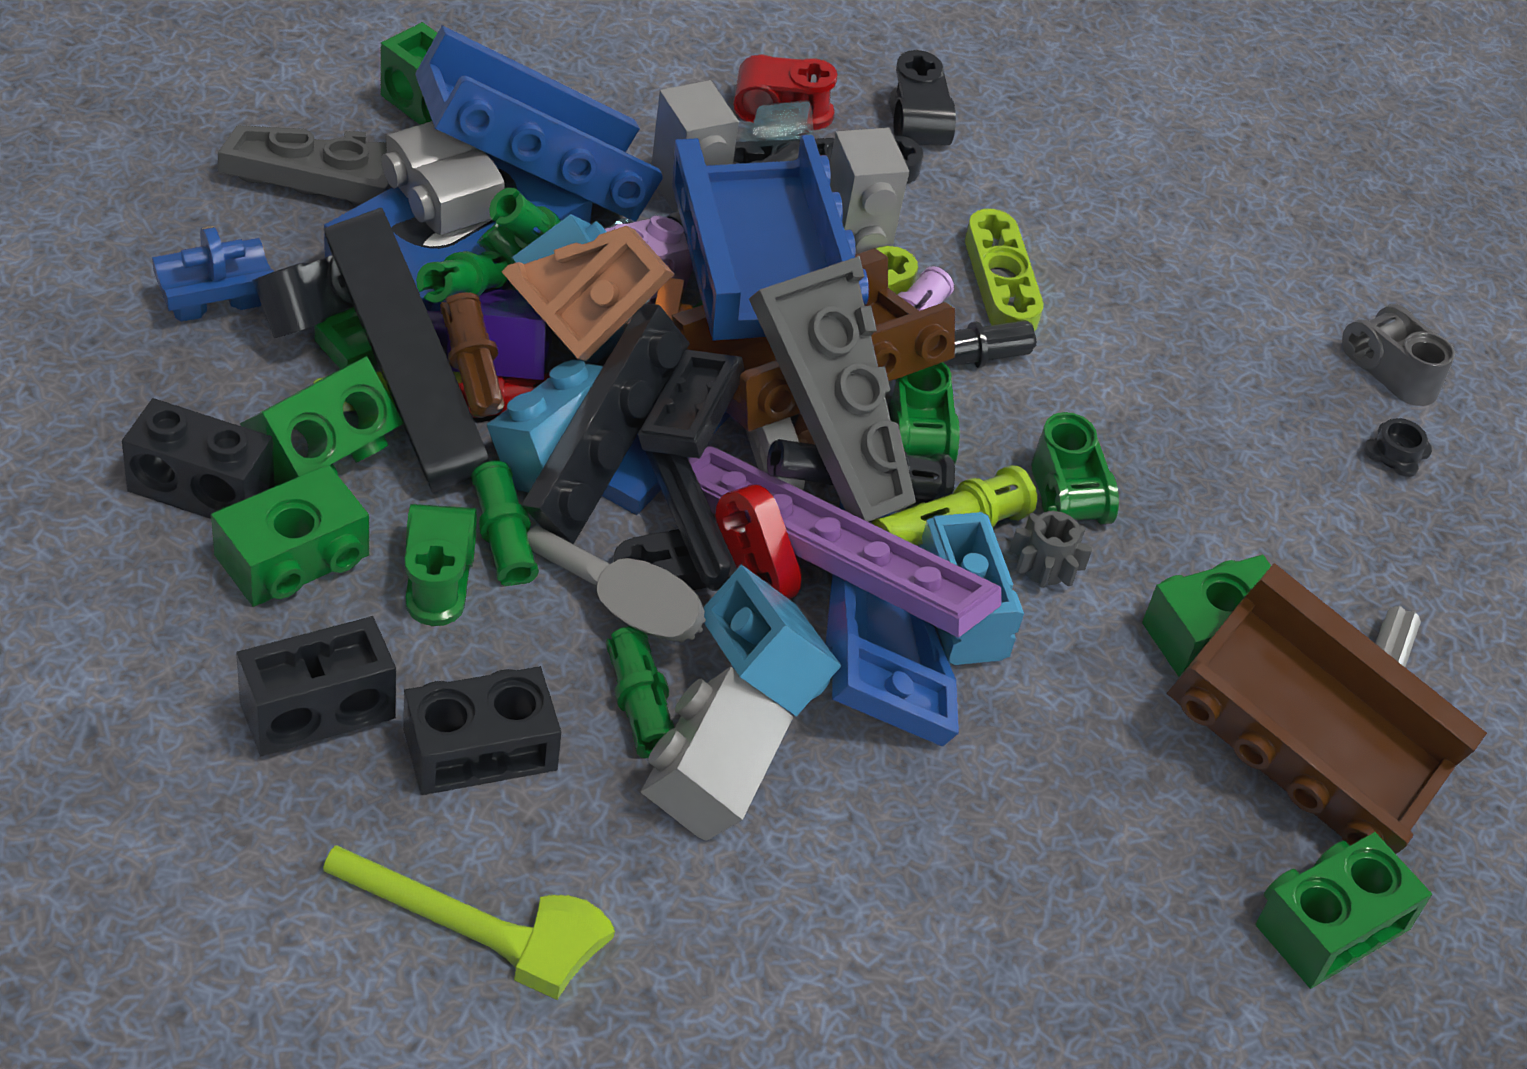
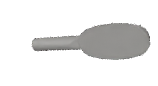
(630, 588)

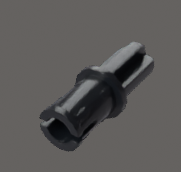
(992, 342)

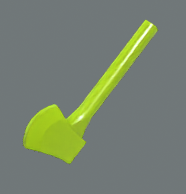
(544, 956)

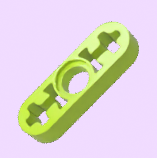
(1009, 254)

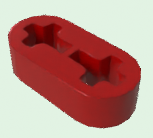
(763, 542)

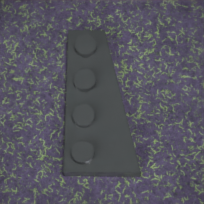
(832, 370)

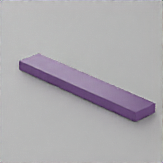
(859, 550)

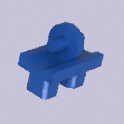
(211, 275)

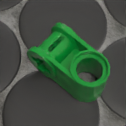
(926, 412)
(1074, 470)
(438, 561)

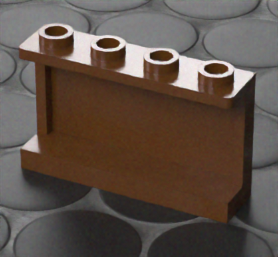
(903, 344)
(1325, 712)

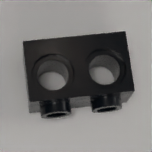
(195, 459)
(316, 685)
(481, 730)

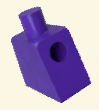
(516, 329)

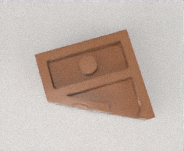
(591, 286)

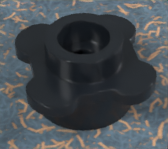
(1399, 446)

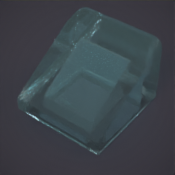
(783, 121)

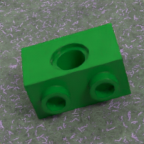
(291, 535)
(1193, 607)

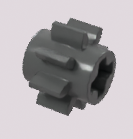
(1050, 548)

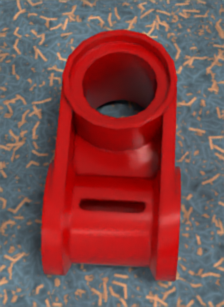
(784, 80)

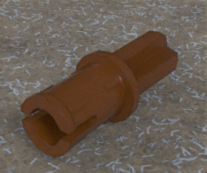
(472, 353)

